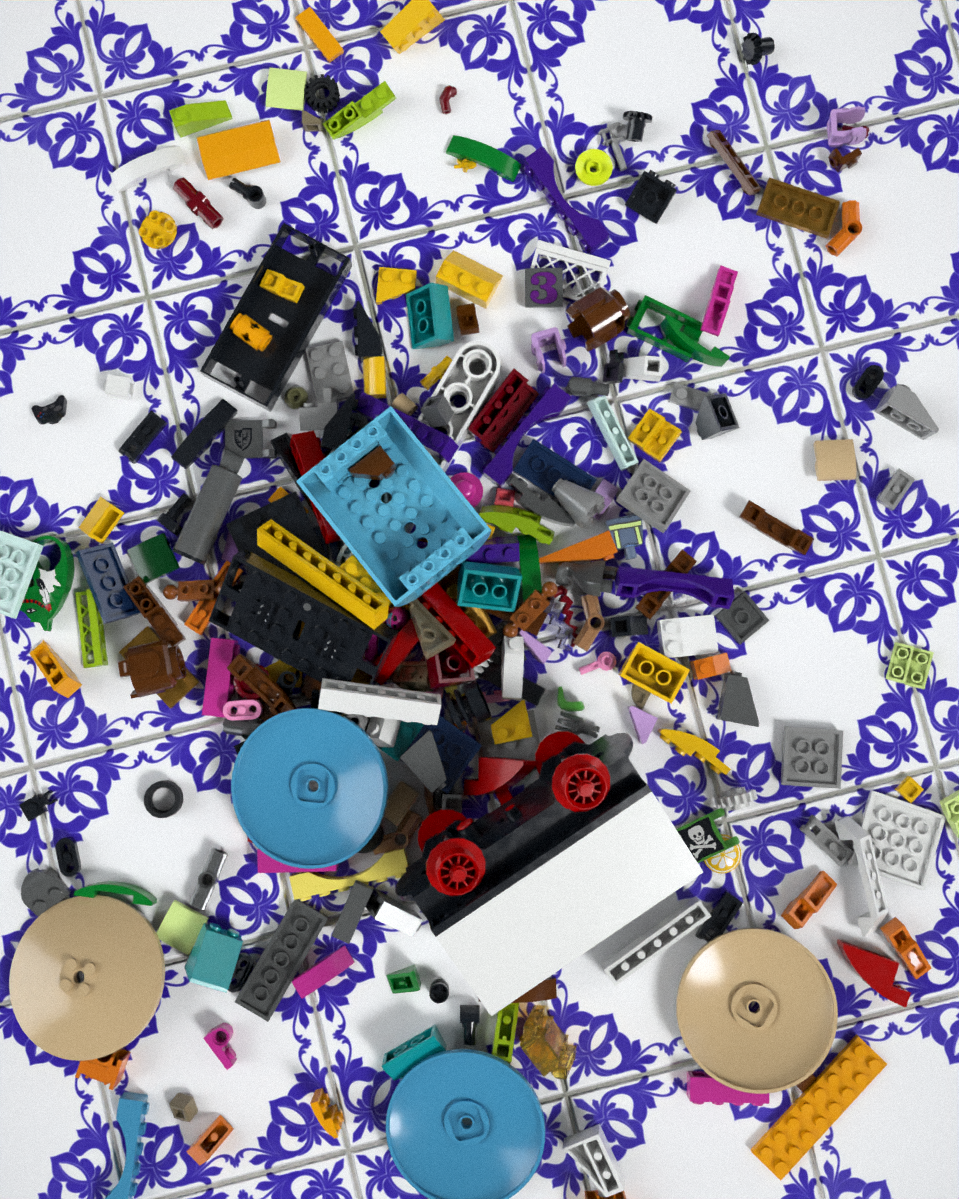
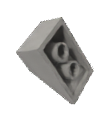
(907, 411)

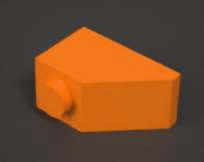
(710, 666)
(210, 1140)

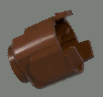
(598, 317)
(153, 667)

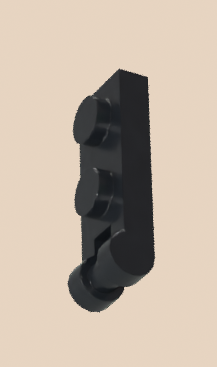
(142, 436)
(720, 917)

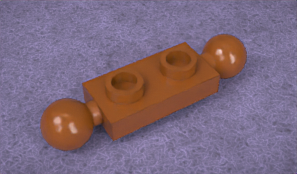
(193, 590)
(530, 609)

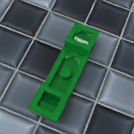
(484, 155)
(672, 327)
(529, 565)
(140, 895)

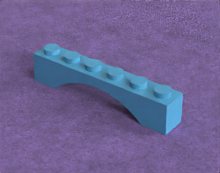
(131, 1116)

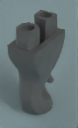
(589, 577)

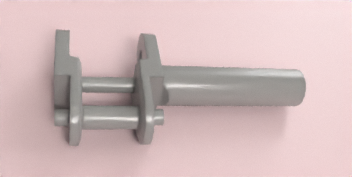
(615, 144)

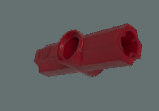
(198, 203)

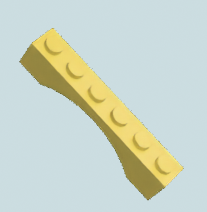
(312, 883)

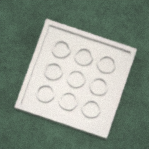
(902, 838)

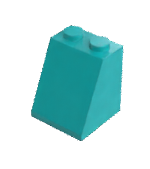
(214, 957)

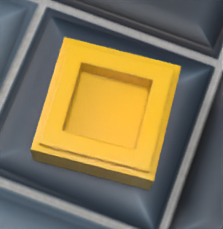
(909, 789)

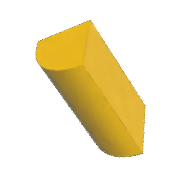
(375, 377)
(101, 520)

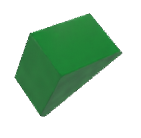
(404, 980)

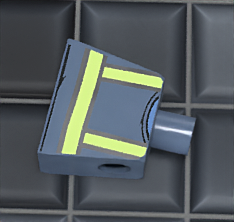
(626, 534)

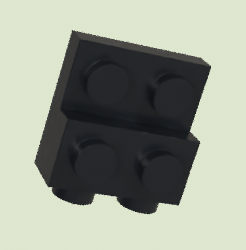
(651, 196)

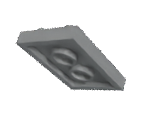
(330, 369)

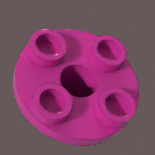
(469, 486)

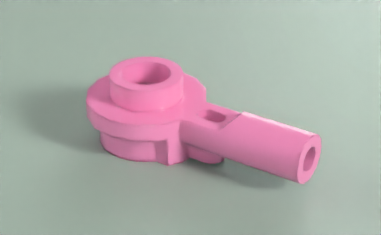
(605, 661)

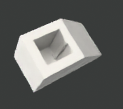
(643, 368)

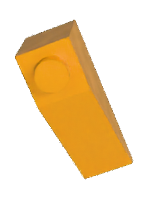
(55, 670)

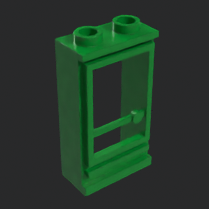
(691, 329)

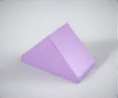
(608, 491)
(642, 723)

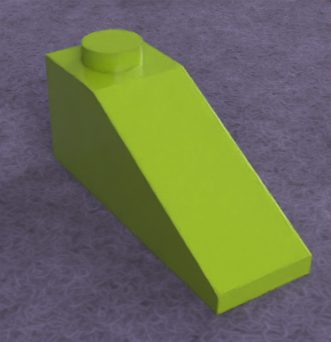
(199, 116)
(505, 1032)

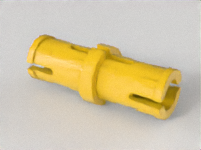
(436, 373)

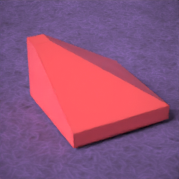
(504, 497)

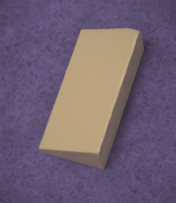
(400, 802)

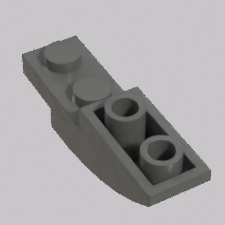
(547, 509)

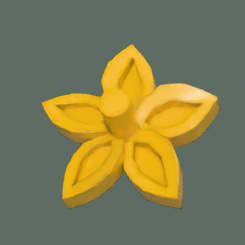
(465, 165)

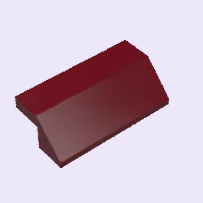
(503, 411)

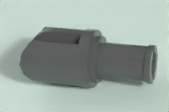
(586, 387)
(579, 726)

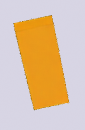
(319, 34)

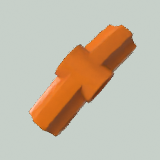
(850, 220)

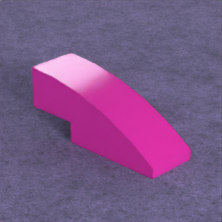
(322, 971)

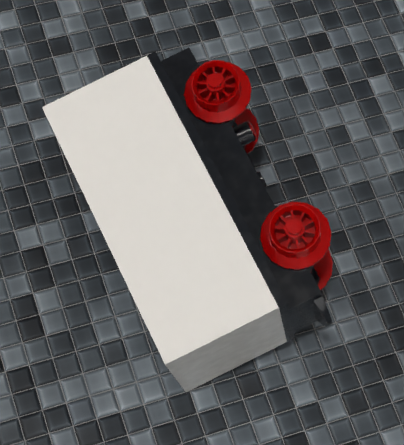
(546, 867)

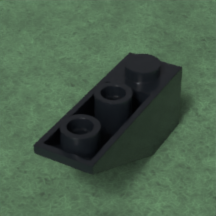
(368, 338)
(337, 428)

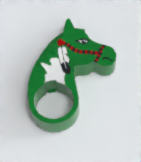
(50, 588)

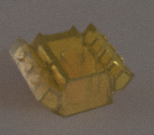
(547, 1044)

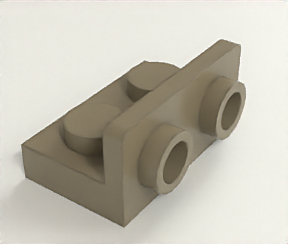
(412, 676)

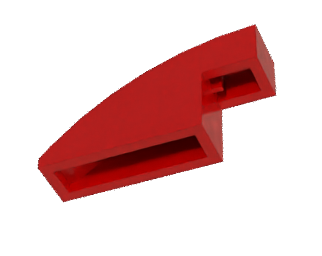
(402, 647)
(497, 775)
(875, 971)

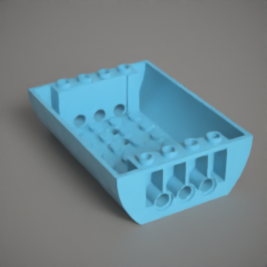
(377, 529)

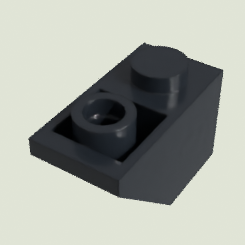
(627, 626)

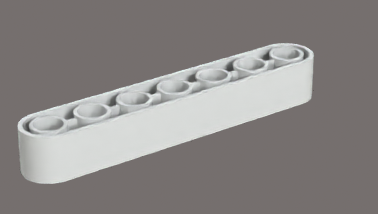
(458, 381)

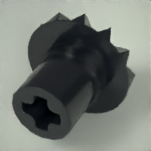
(756, 47)
(636, 124)

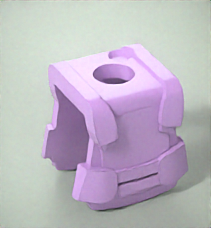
(847, 116)
(546, 338)

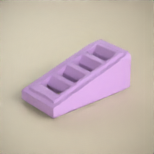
(537, 649)

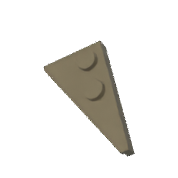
(430, 632)

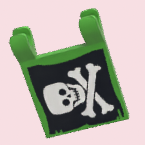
(704, 837)

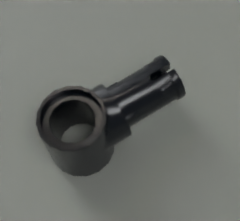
(249, 192)
(469, 1018)

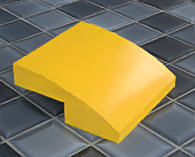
(654, 435)

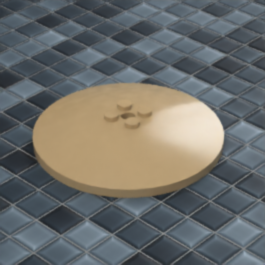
(120, 982)
(765, 1047)

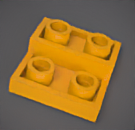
(328, 1116)

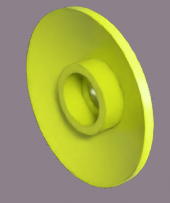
(593, 159)

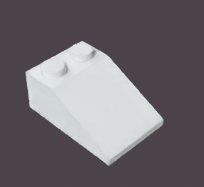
(687, 636)

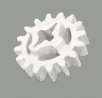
(735, 798)

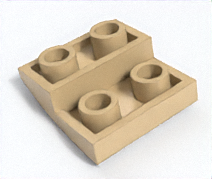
(835, 460)

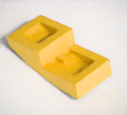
(282, 286)

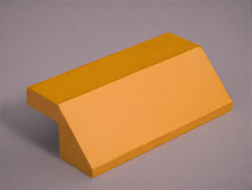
(238, 149)

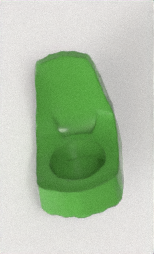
(566, 705)

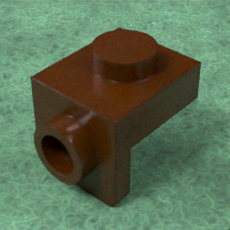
(849, 160)
(467, 319)

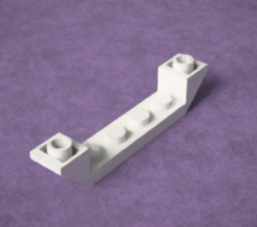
(867, 865)

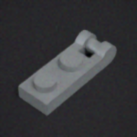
(827, 841)

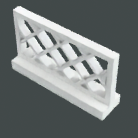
(576, 258)

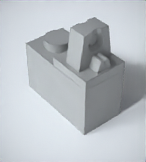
(316, 417)

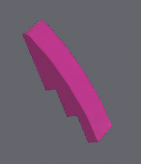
(719, 301)

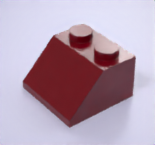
(449, 669)

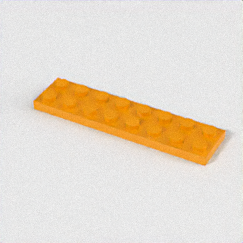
(818, 1107)

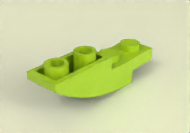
(360, 113)
(509, 518)

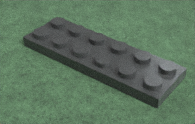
(281, 959)

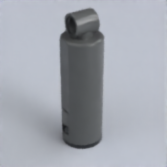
(210, 509)

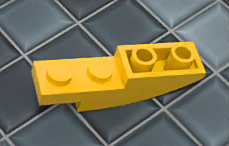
(688, 744)

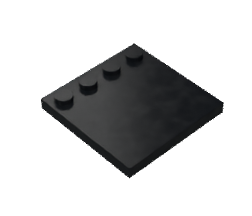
(287, 513)

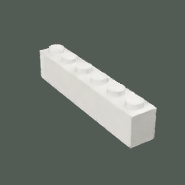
(379, 701)
(655, 940)

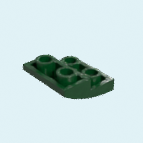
(153, 558)

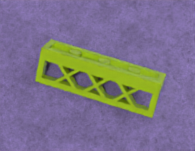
(96, 628)

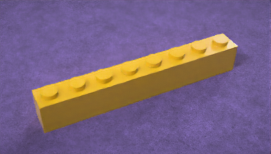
(323, 574)

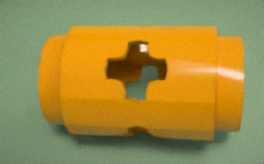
(243, 326)

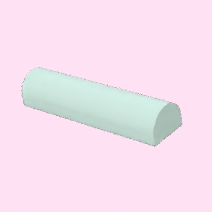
(612, 432)

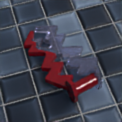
(565, 624)

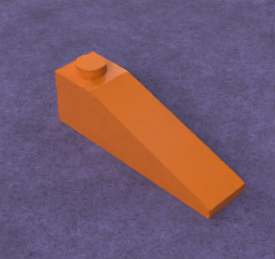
(591, 549)

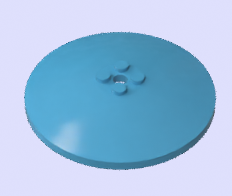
(275, 796)
(460, 1160)

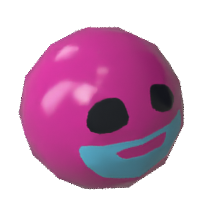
(397, 618)

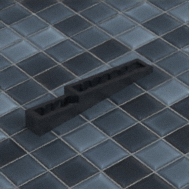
(282, 447)

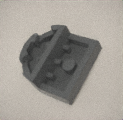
(42, 890)

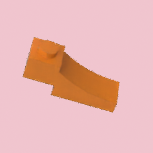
(809, 901)
(906, 947)

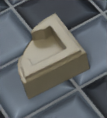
(639, 696)

